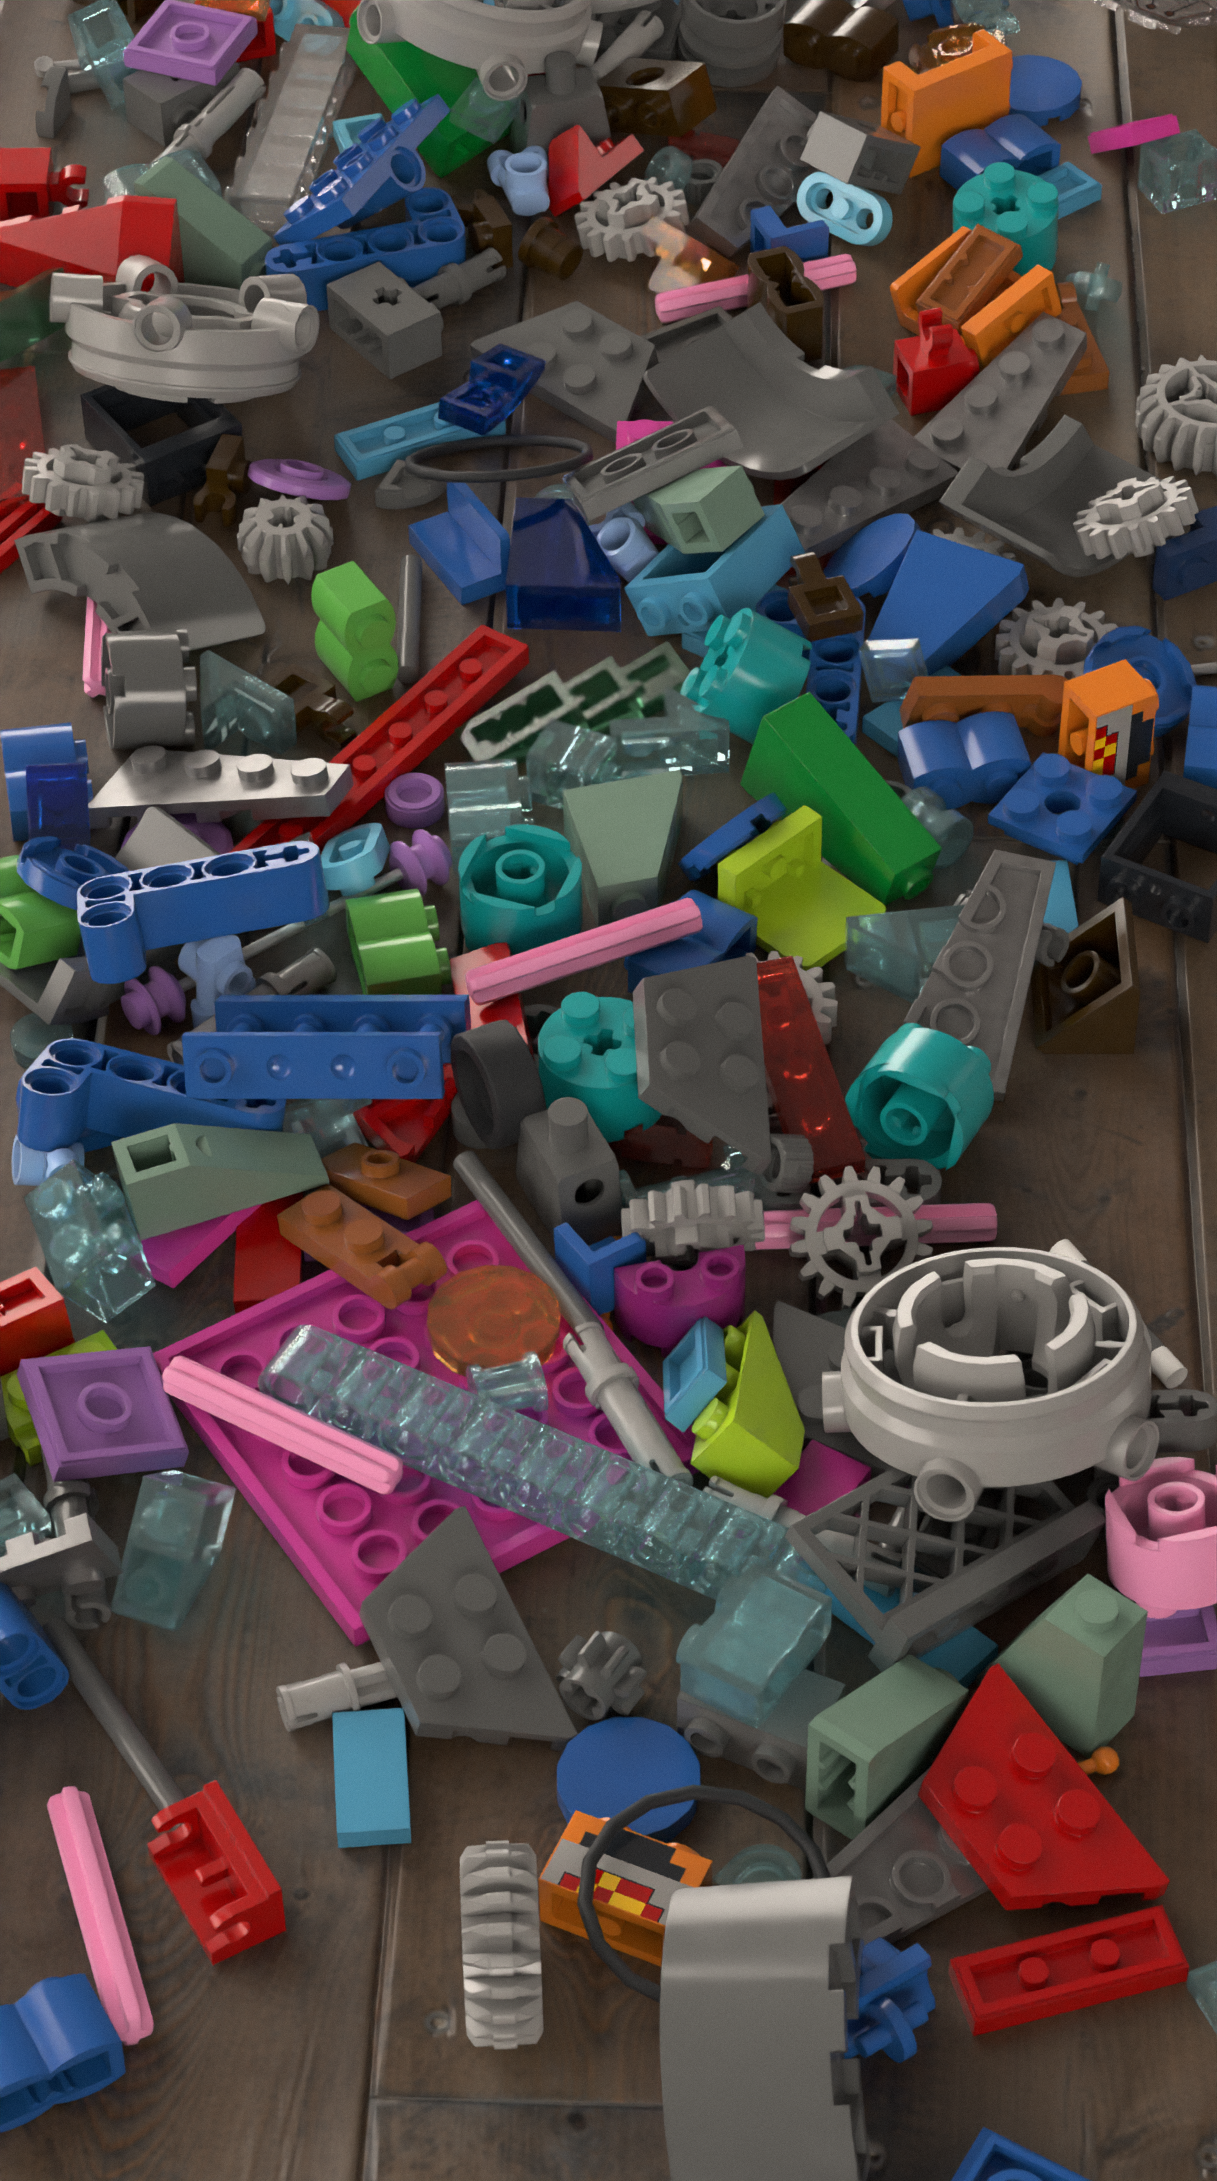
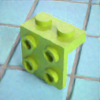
(792, 892)

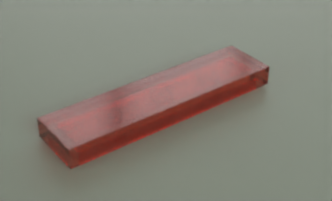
(19, 432)
(802, 1073)

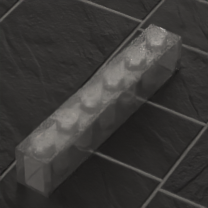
(293, 125)

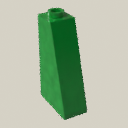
(407, 72)
(864, 822)

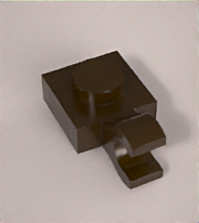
(487, 226)
(225, 481)
(821, 604)
(316, 705)

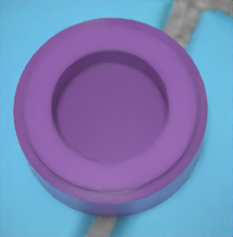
(414, 800)

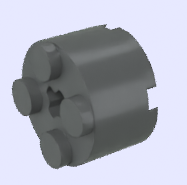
(148, 688)

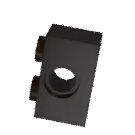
(657, 96)

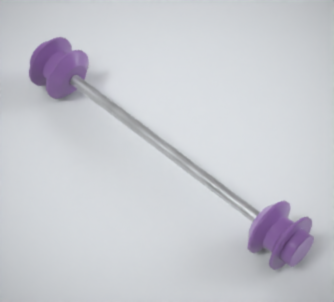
(165, 995)

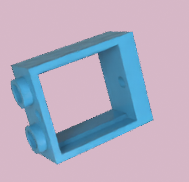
(693, 589)

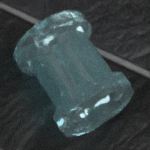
(511, 1384)

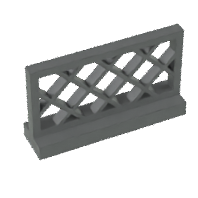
(969, 1592)

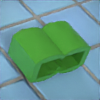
(355, 630)
(31, 925)
(395, 945)

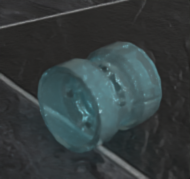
(946, 826)

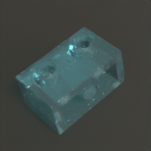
(89, 1240)

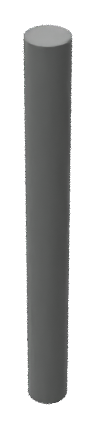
(523, 1238)
(113, 1716)

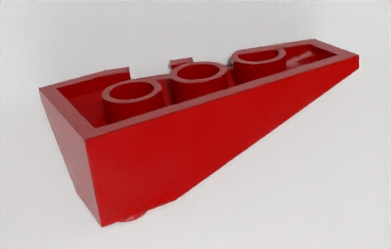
(93, 240)

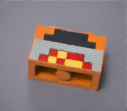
(1110, 723)
(630, 1885)

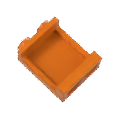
(947, 98)
(1001, 319)

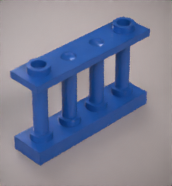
(325, 1047)

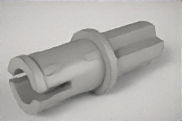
(336, 1691)

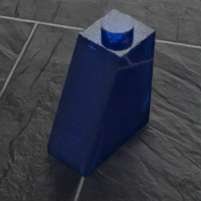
(558, 571)

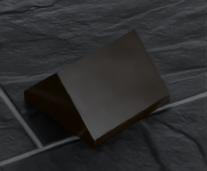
(1094, 992)

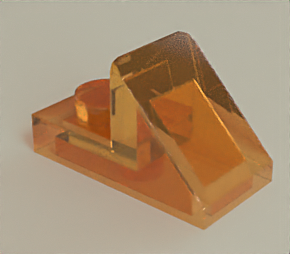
(683, 259)

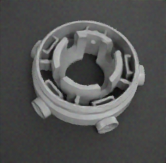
(487, 35)
(185, 335)
(963, 1408)

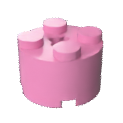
(1164, 1537)

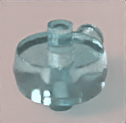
(1096, 286)

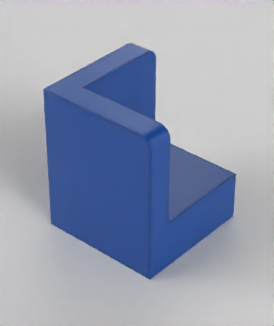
(806, 240)
(593, 1266)

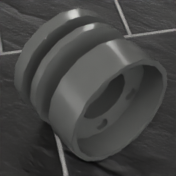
(732, 38)

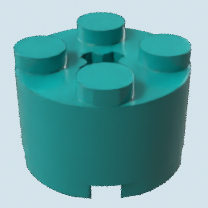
(1015, 207)
(747, 671)
(520, 889)
(591, 1056)
(921, 1097)

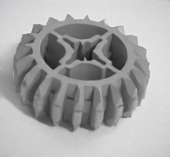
(1180, 415)
(501, 1945)

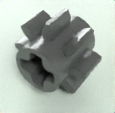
(601, 1675)

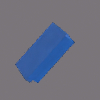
(464, 546)

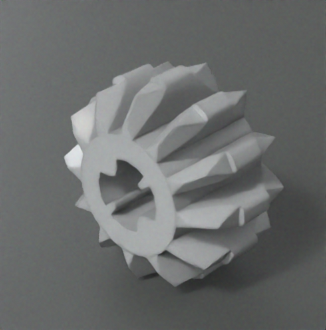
(285, 539)

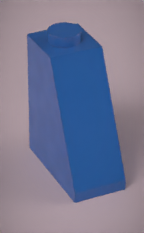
(948, 598)

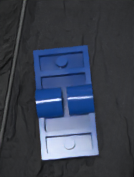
(367, 174)

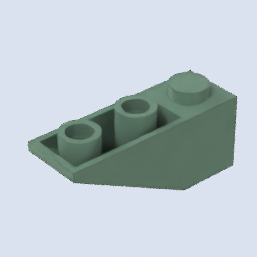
(702, 509)
(205, 1172)

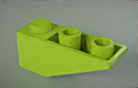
(752, 1424)

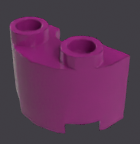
(666, 1303)

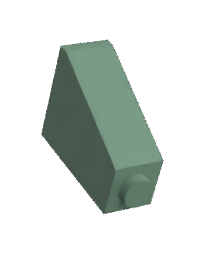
(216, 239)
(625, 841)
(1080, 1663)
(879, 1742)

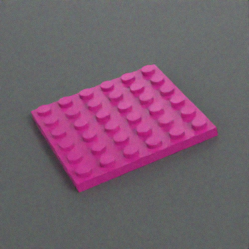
(335, 1528)

